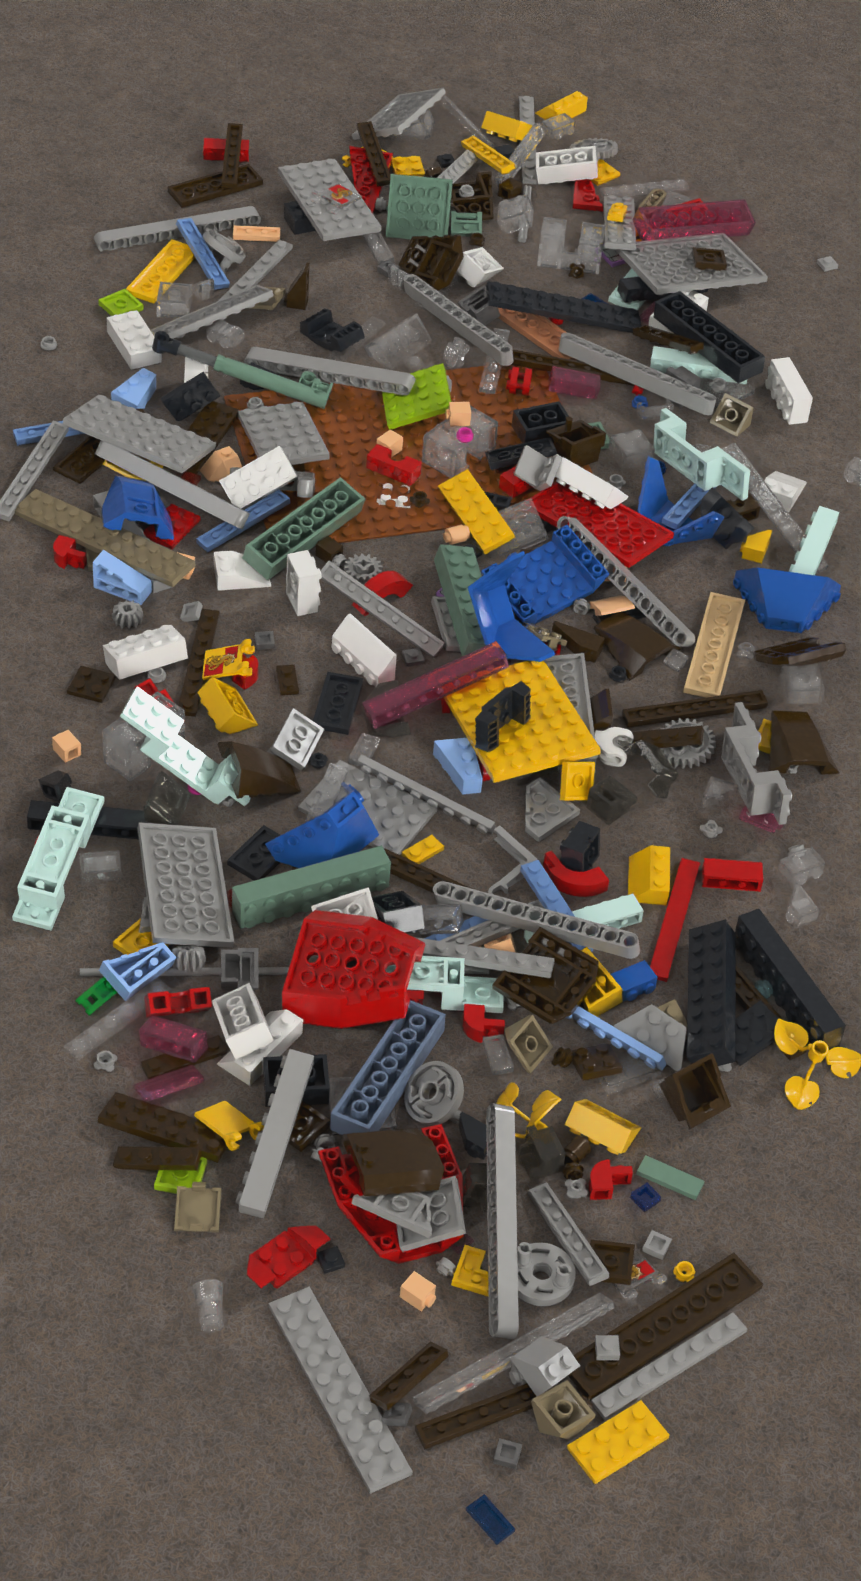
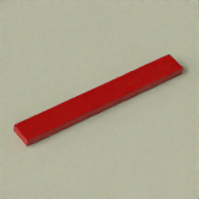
(674, 918)

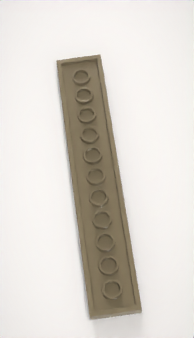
(89, 532)

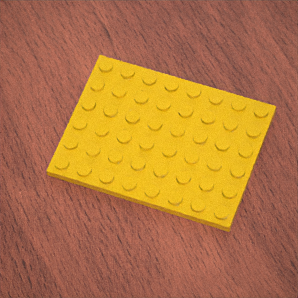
(548, 738)

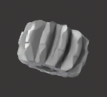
(127, 614)
(189, 958)

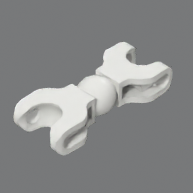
(610, 748)

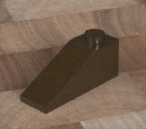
(299, 290)
(580, 641)

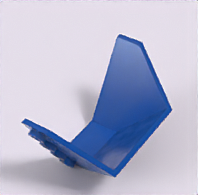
(655, 505)
(786, 598)
(497, 618)
(331, 835)

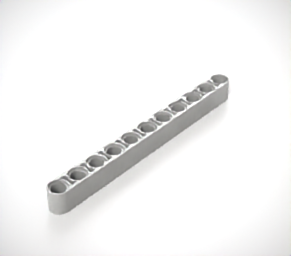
(168, 229)
(459, 320)
(332, 370)
(637, 373)
(173, 484)
(632, 584)
(545, 918)
(502, 1222)

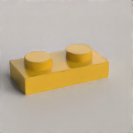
(617, 212)
(423, 850)

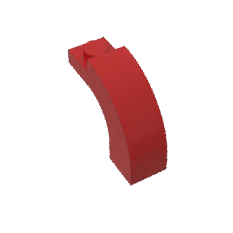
(386, 584)
(575, 883)

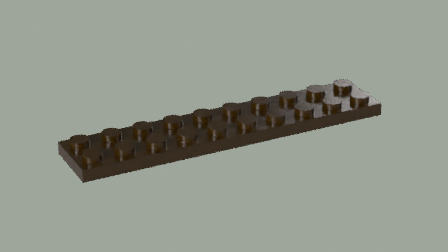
(667, 1324)

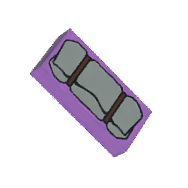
(612, 257)

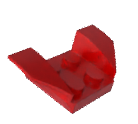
(285, 1255)

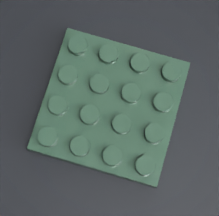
(418, 206)

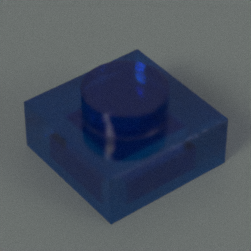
(645, 1197)

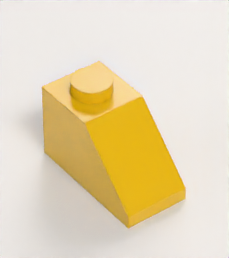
(756, 546)

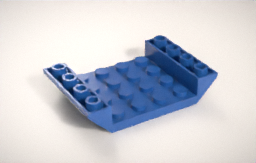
(553, 577)

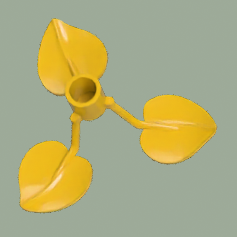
(800, 1091)
(540, 1108)

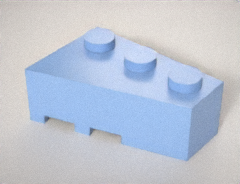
(136, 390)
(120, 579)
(460, 763)
(135, 971)

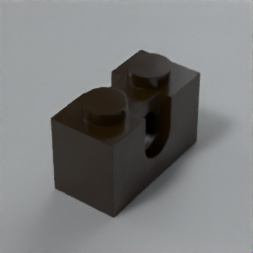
(748, 508)

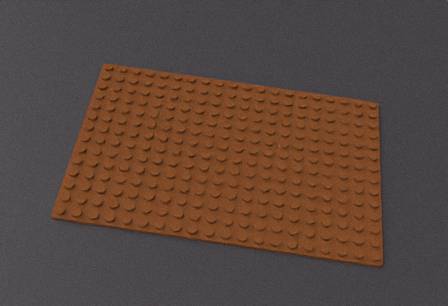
(351, 429)

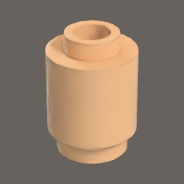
(456, 534)

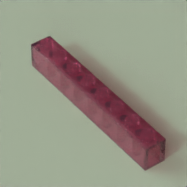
(435, 684)

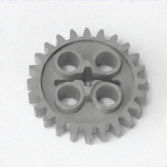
(604, 147)
(690, 754)

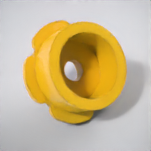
(684, 1266)

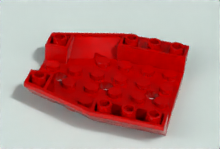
(346, 997)
(378, 1231)

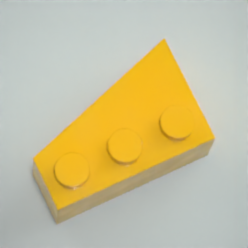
(604, 994)

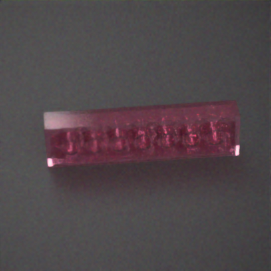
(694, 219)

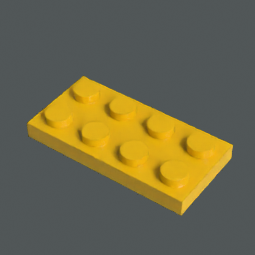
(617, 1441)

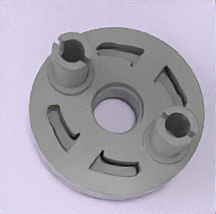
(226, 246)
(448, 1094)
(544, 1258)

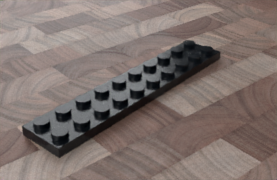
(562, 307)

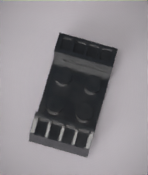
(329, 334)
(506, 705)

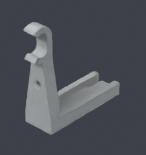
(517, 851)

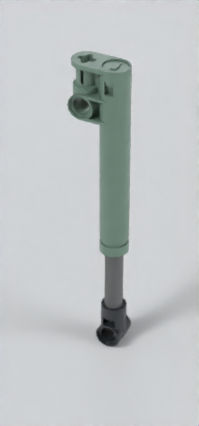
(307, 390)

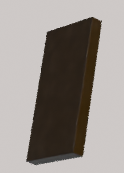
(81, 461)

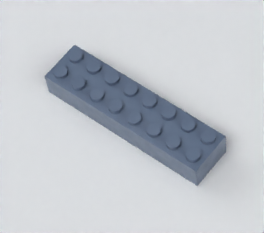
(387, 1071)

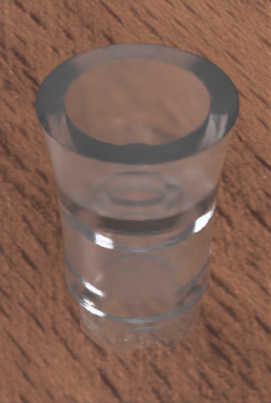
(209, 1304)

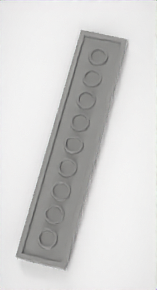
(340, 1390)

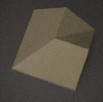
(732, 415)
(528, 1042)
(561, 1411)

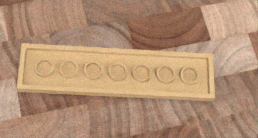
(714, 646)

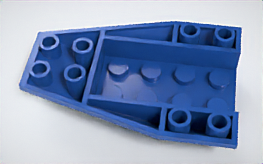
(135, 501)

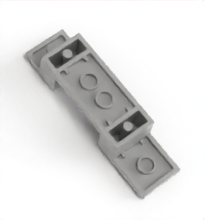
(760, 791)

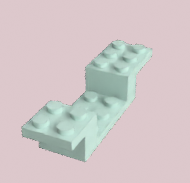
(705, 468)
(177, 754)
(53, 854)
(448, 977)

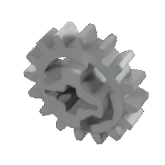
(362, 567)

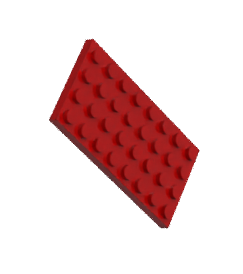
(619, 529)

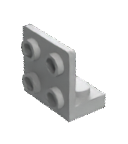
(536, 468)

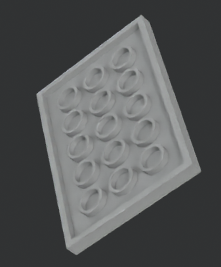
(402, 112)
(284, 427)
(392, 811)

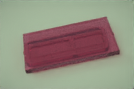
(168, 1083)

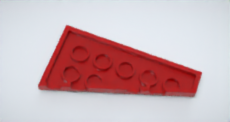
(363, 177)

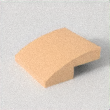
(611, 605)

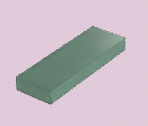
(670, 1177)

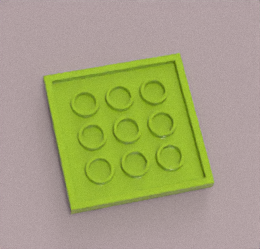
(426, 399)

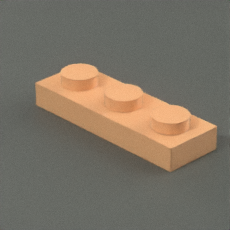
(255, 233)

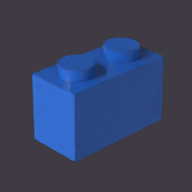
(635, 980)

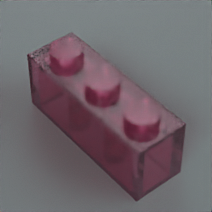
(574, 383)
(173, 1038)

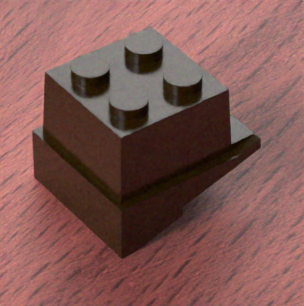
(578, 441)
(696, 1091)

